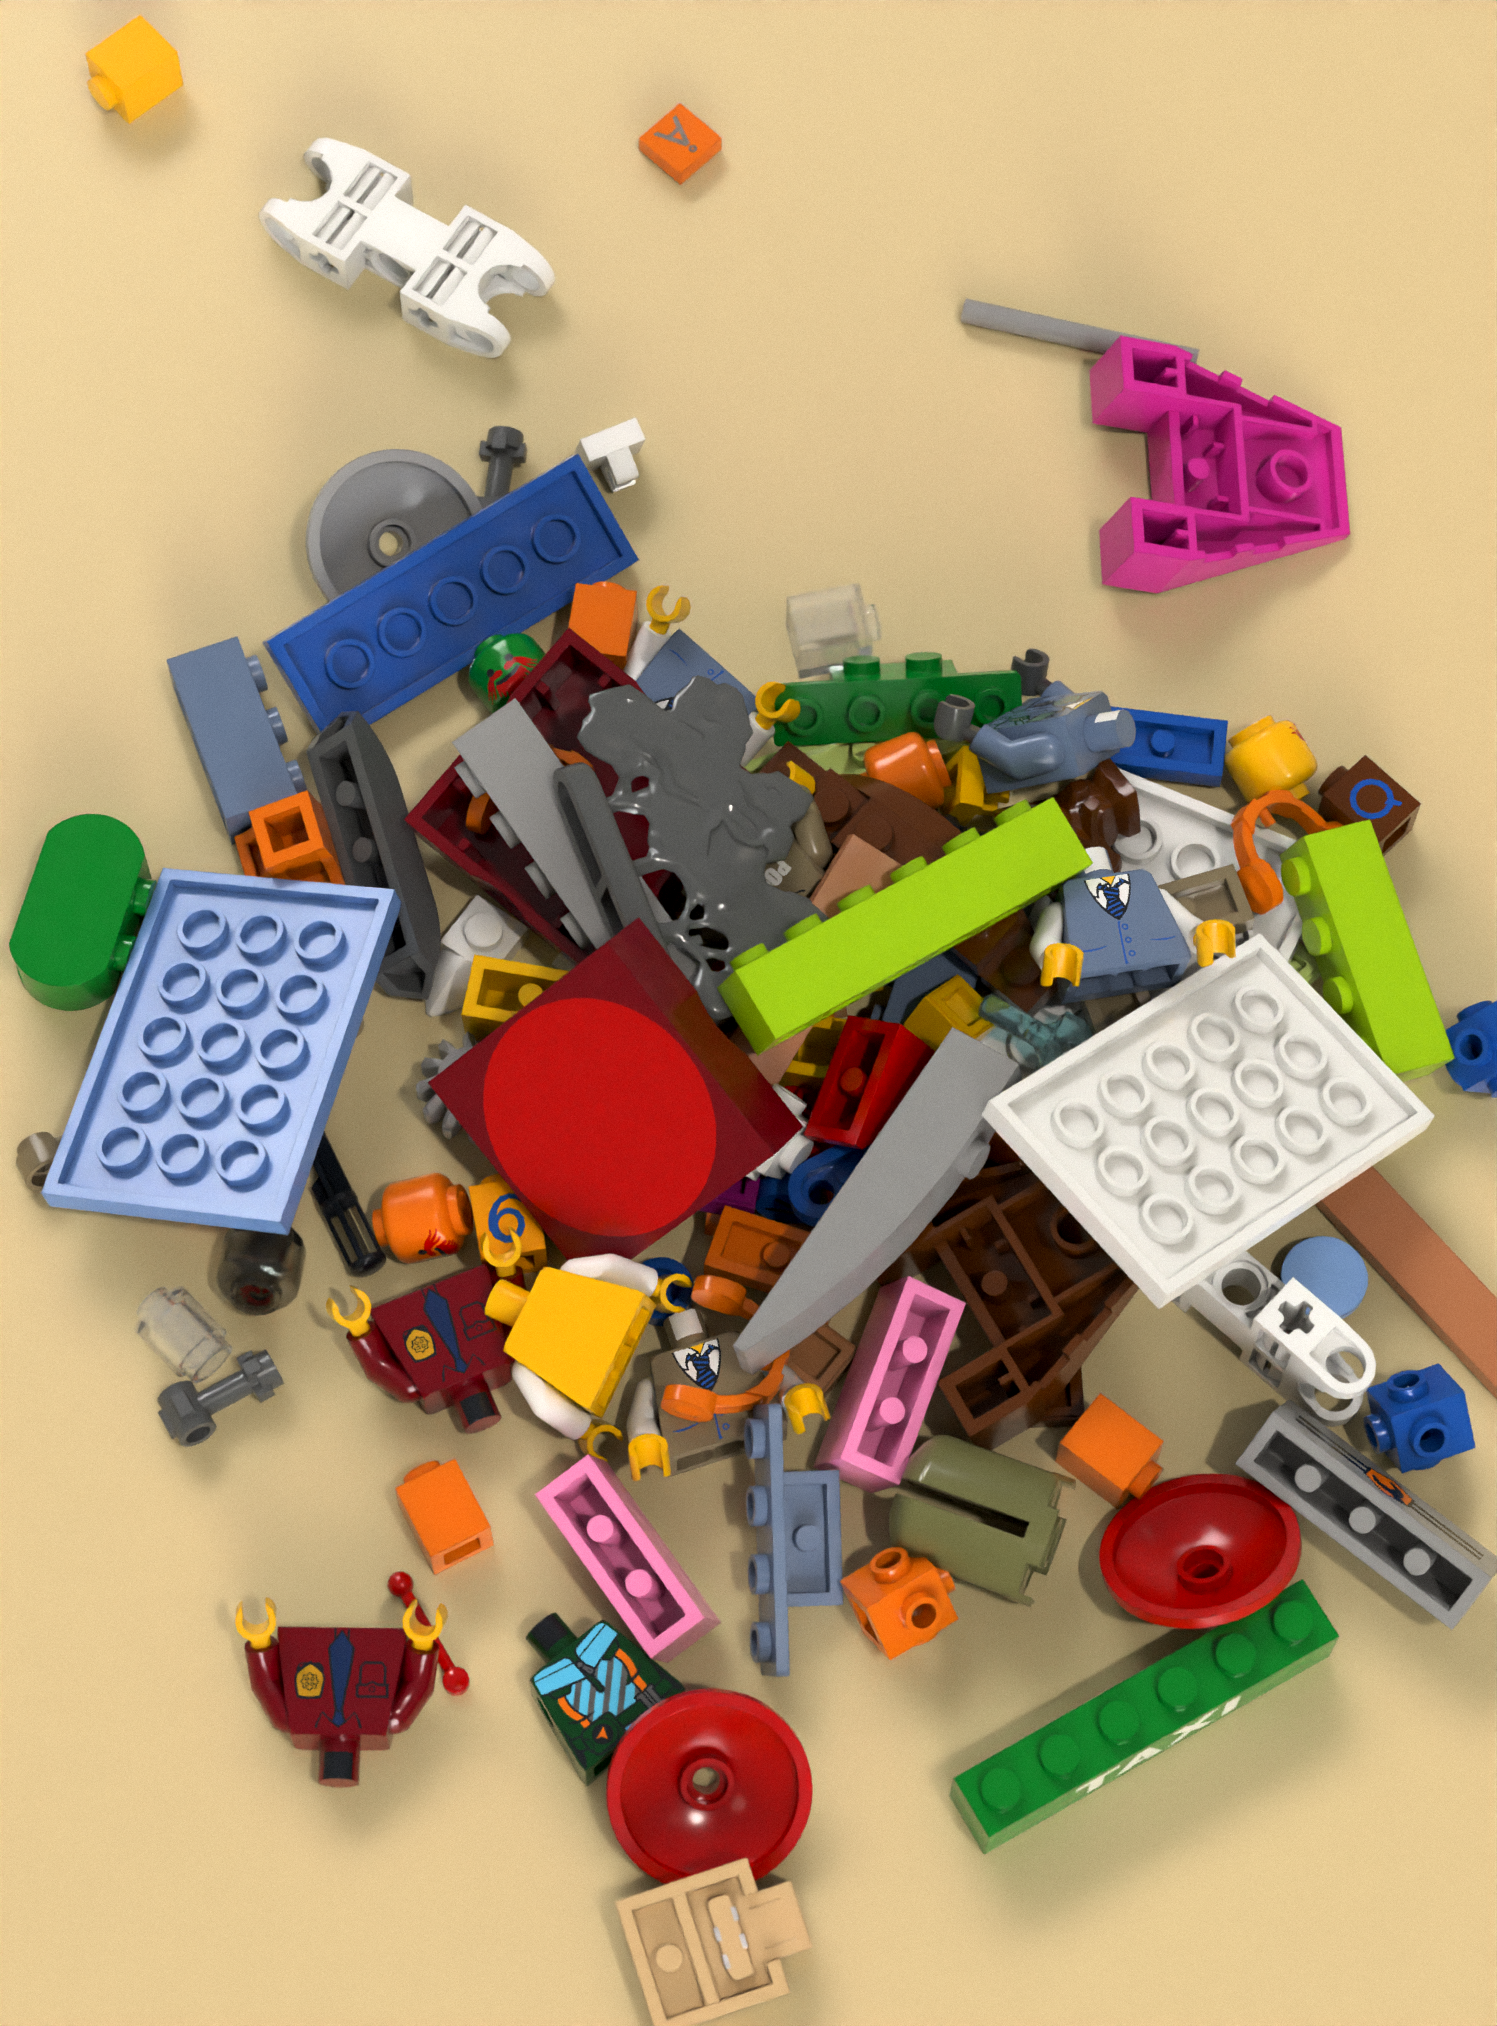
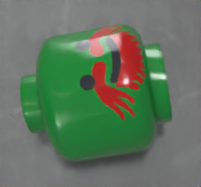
(501, 667)

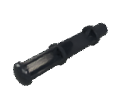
(335, 1199)

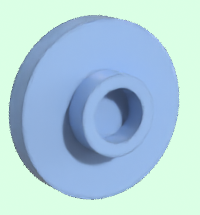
(1329, 1271)

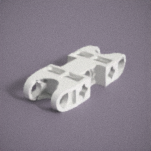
(439, 267)
(1277, 1330)

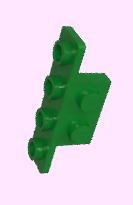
(890, 699)

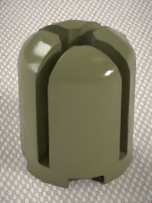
(993, 1486)

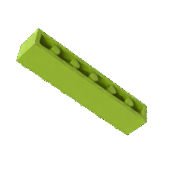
(903, 924)

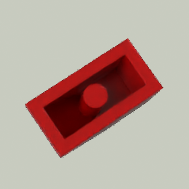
(866, 1081)

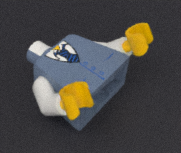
(668, 662)
(1120, 935)

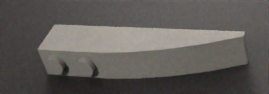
(888, 1198)

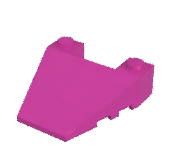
(1227, 469)

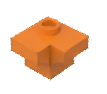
(290, 842)

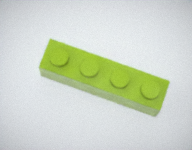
(1365, 947)

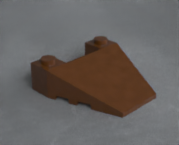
(1034, 1288)

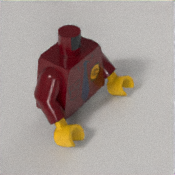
(439, 1341)
(341, 1684)

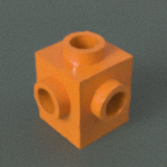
(900, 1600)

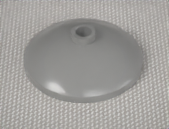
(378, 494)

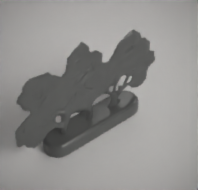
(704, 820)

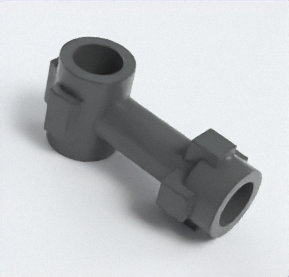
(502, 451)
(189, 1412)

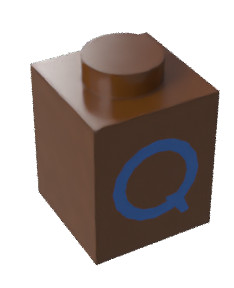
(1368, 794)

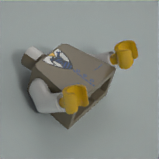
(710, 1365)

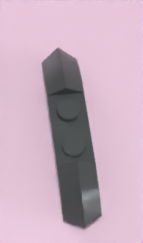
(378, 846)

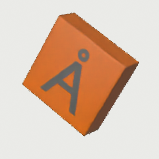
(680, 143)

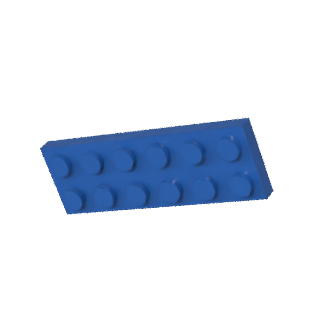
(451, 594)

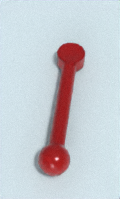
(455, 1678)

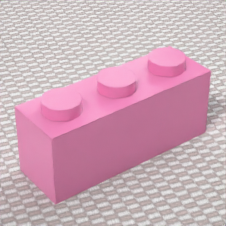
(890, 1384)
(627, 1558)

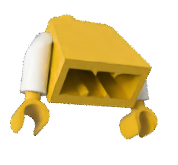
(579, 1336)

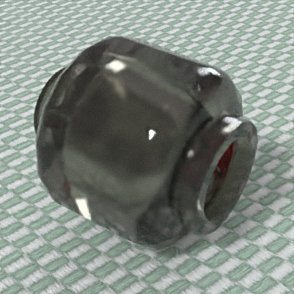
(260, 1270)

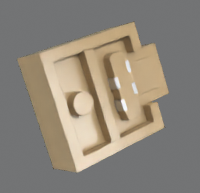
(711, 1943)

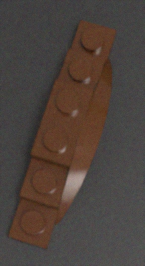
(910, 829)

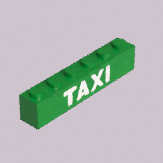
(1142, 1717)

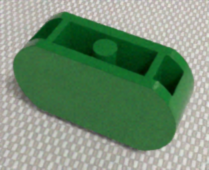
(81, 912)

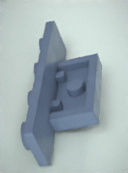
(796, 1539)

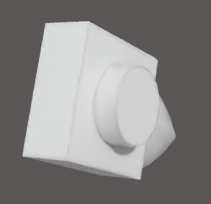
(478, 931)

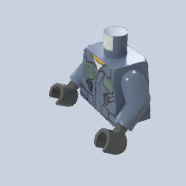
(1044, 737)

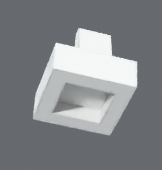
(613, 453)

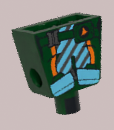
(593, 1689)

